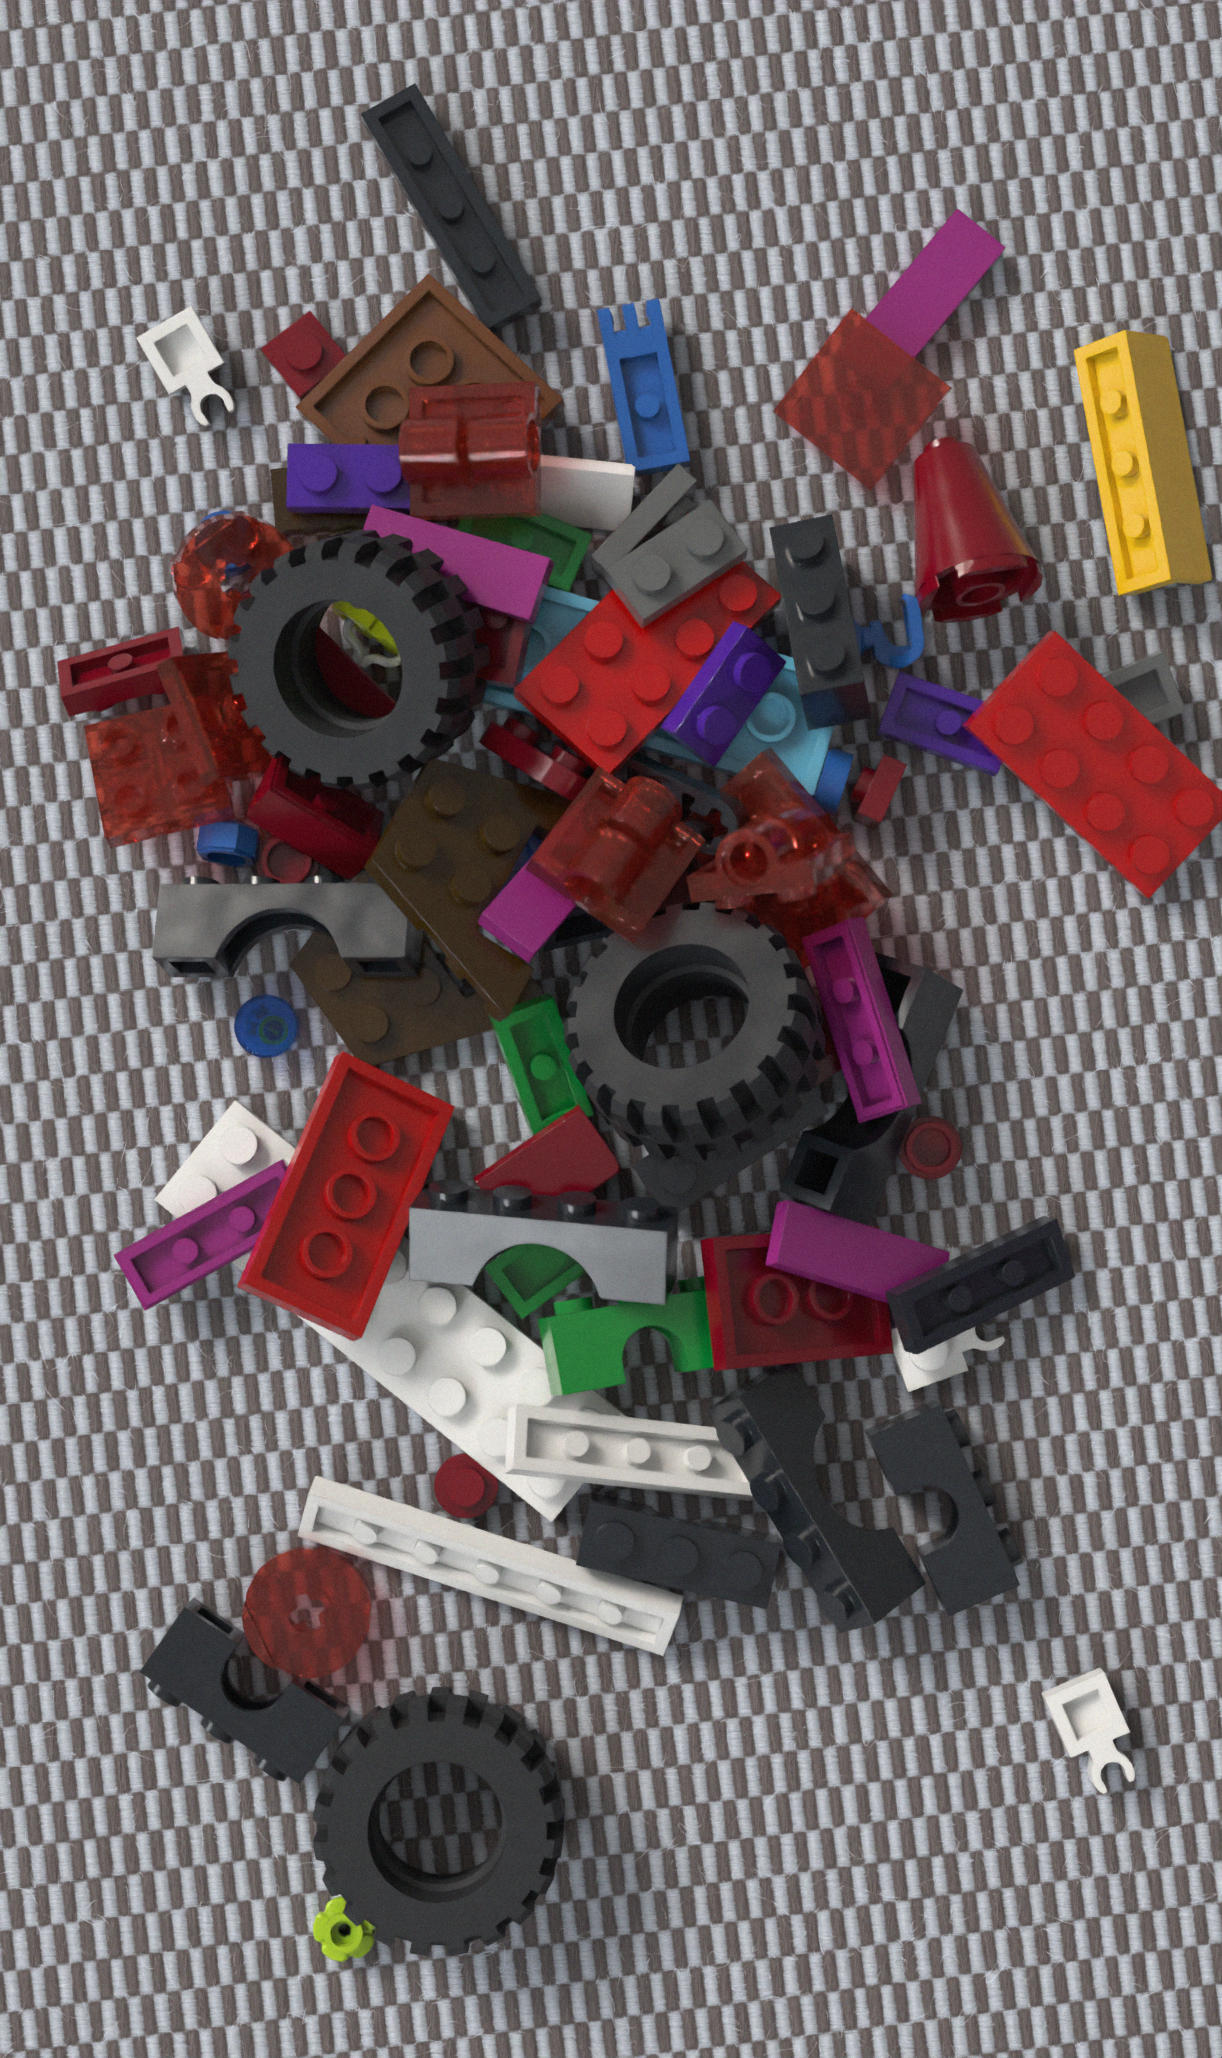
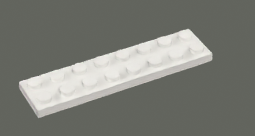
(424, 1340)

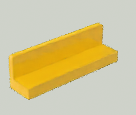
(1142, 462)

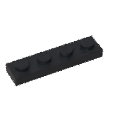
(451, 209)

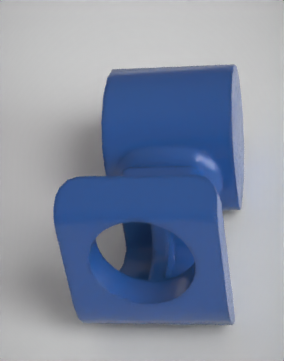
(882, 650)

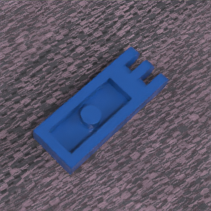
(644, 390)

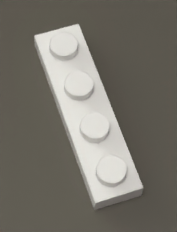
(621, 1452)

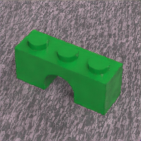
(587, 1343)

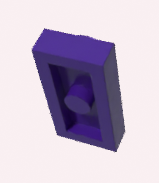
(345, 478)
(723, 694)
(932, 721)

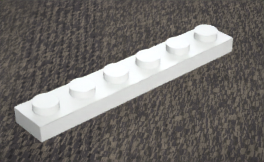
(489, 1565)

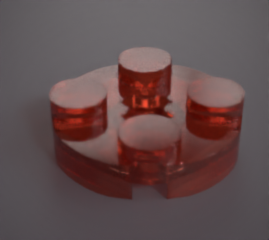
(207, 552)
(296, 1646)

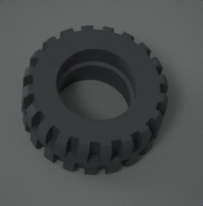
(282, 673)
(734, 1092)
(422, 1904)

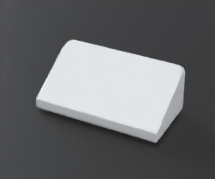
(586, 491)

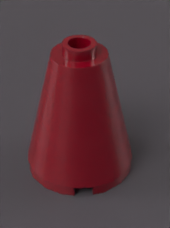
(965, 537)

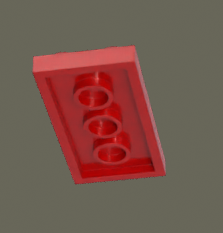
(619, 682)
(1098, 764)
(346, 1197)

